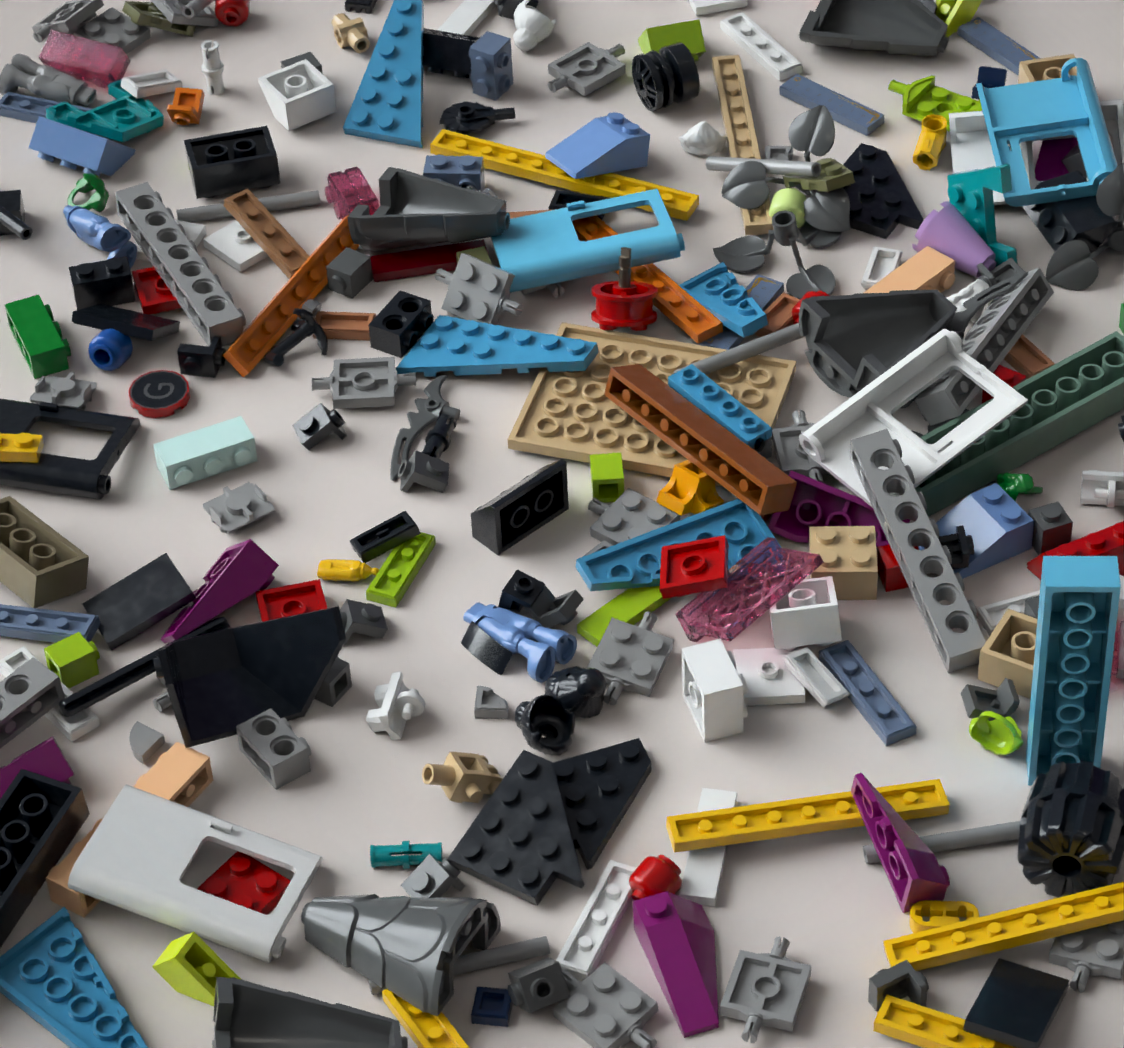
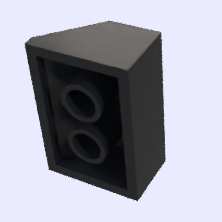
(447, 52)
(232, 162)
(1071, 218)
(522, 508)

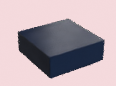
(491, 1007)

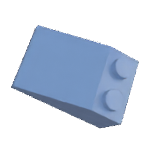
(602, 147)
(996, 526)

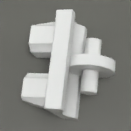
(1102, 488)
(395, 707)

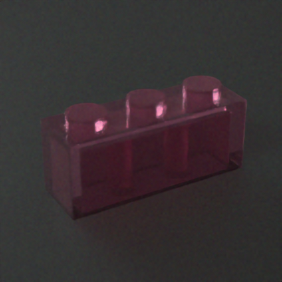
(84, 58)

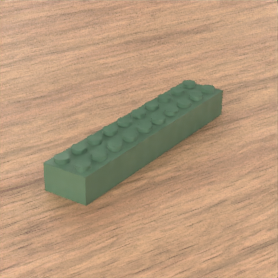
(1059, 406)

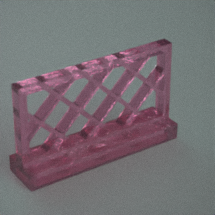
(752, 589)

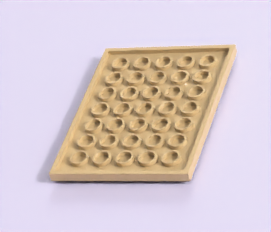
(574, 419)

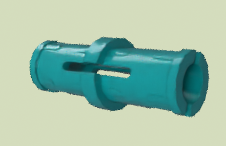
(381, 854)

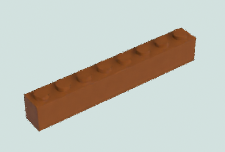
(700, 439)

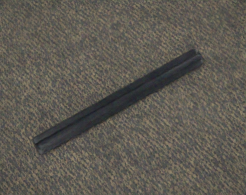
(127, 675)

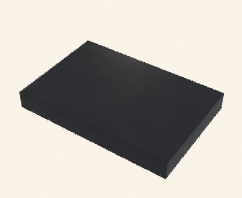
(125, 321)
(139, 601)
(1016, 1005)

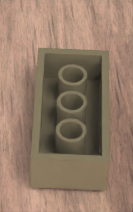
(36, 558)

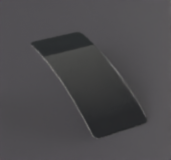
(486, 649)

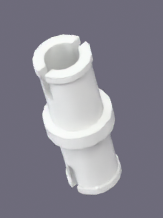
(212, 67)

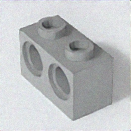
(274, 748)

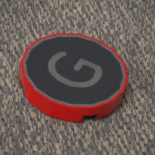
(159, 393)

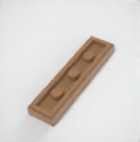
(266, 231)

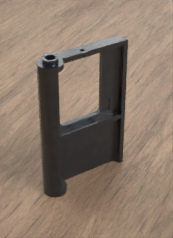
(64, 473)

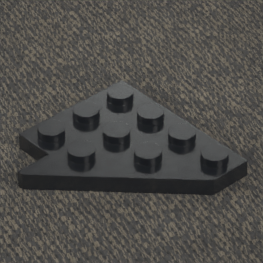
(879, 194)
(599, 792)
(522, 834)

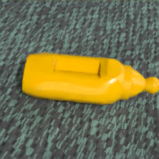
(344, 570)

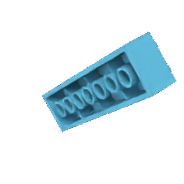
(1072, 661)

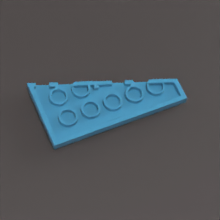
(392, 87)
(487, 348)
(638, 560)
(65, 988)

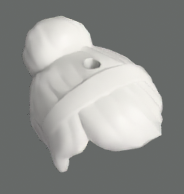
(531, 26)

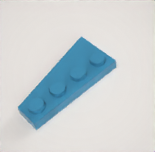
(726, 300)

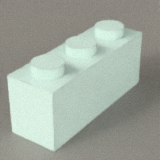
(205, 452)

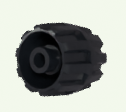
(1072, 829)

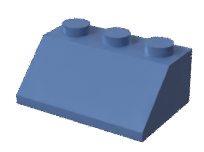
(78, 148)

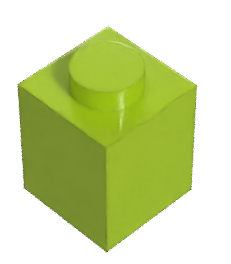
(606, 476)
(73, 659)

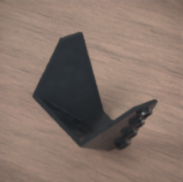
(247, 669)

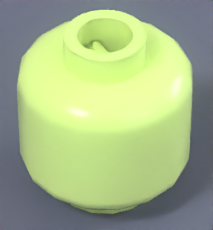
(789, 200)

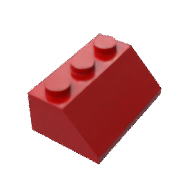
(1101, 543)

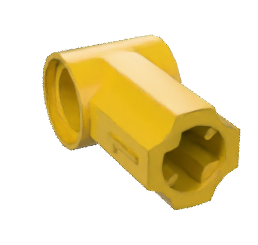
(931, 141)

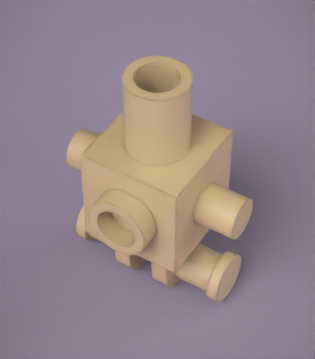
(463, 777)

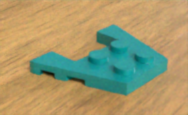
(115, 120)
(973, 197)

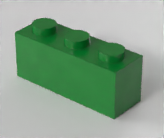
(38, 336)

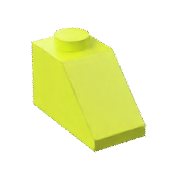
(956, 12)
(192, 968)

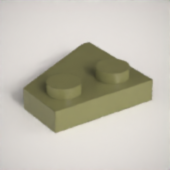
(149, 15)
(832, 177)

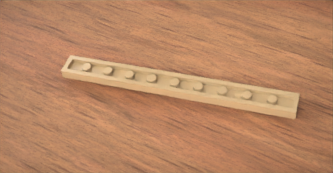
(739, 130)

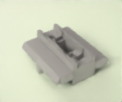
(64, 391)
(238, 507)

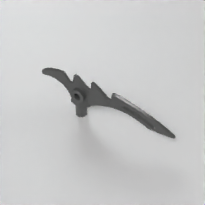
(972, 305)
(429, 411)

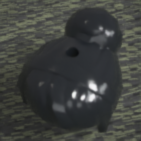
(578, 690)
(545, 718)

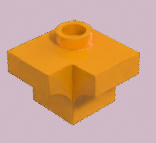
(689, 490)

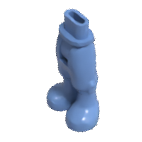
(100, 233)
(519, 636)

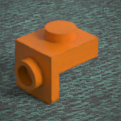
(186, 106)

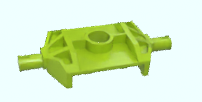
(925, 98)

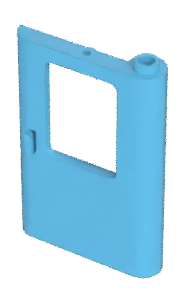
(1048, 111)
(547, 250)

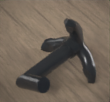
(301, 330)

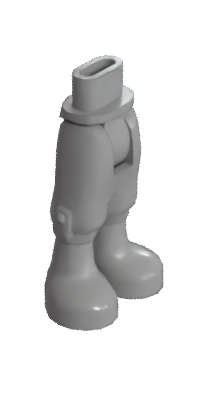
(44, 82)

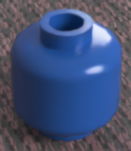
(110, 349)

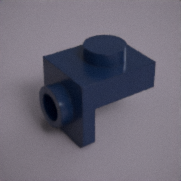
(990, 78)

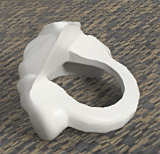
(703, 139)
(967, 293)

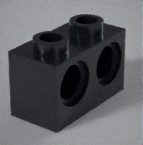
(400, 324)

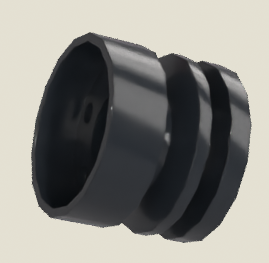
(665, 76)

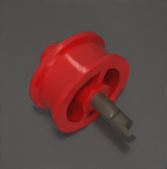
(624, 301)

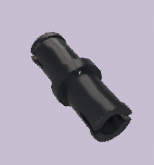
(439, 438)

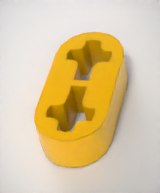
(939, 914)

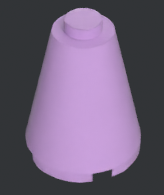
(956, 238)

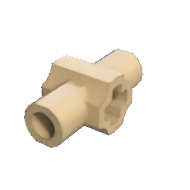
(350, 33)

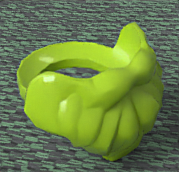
(997, 735)

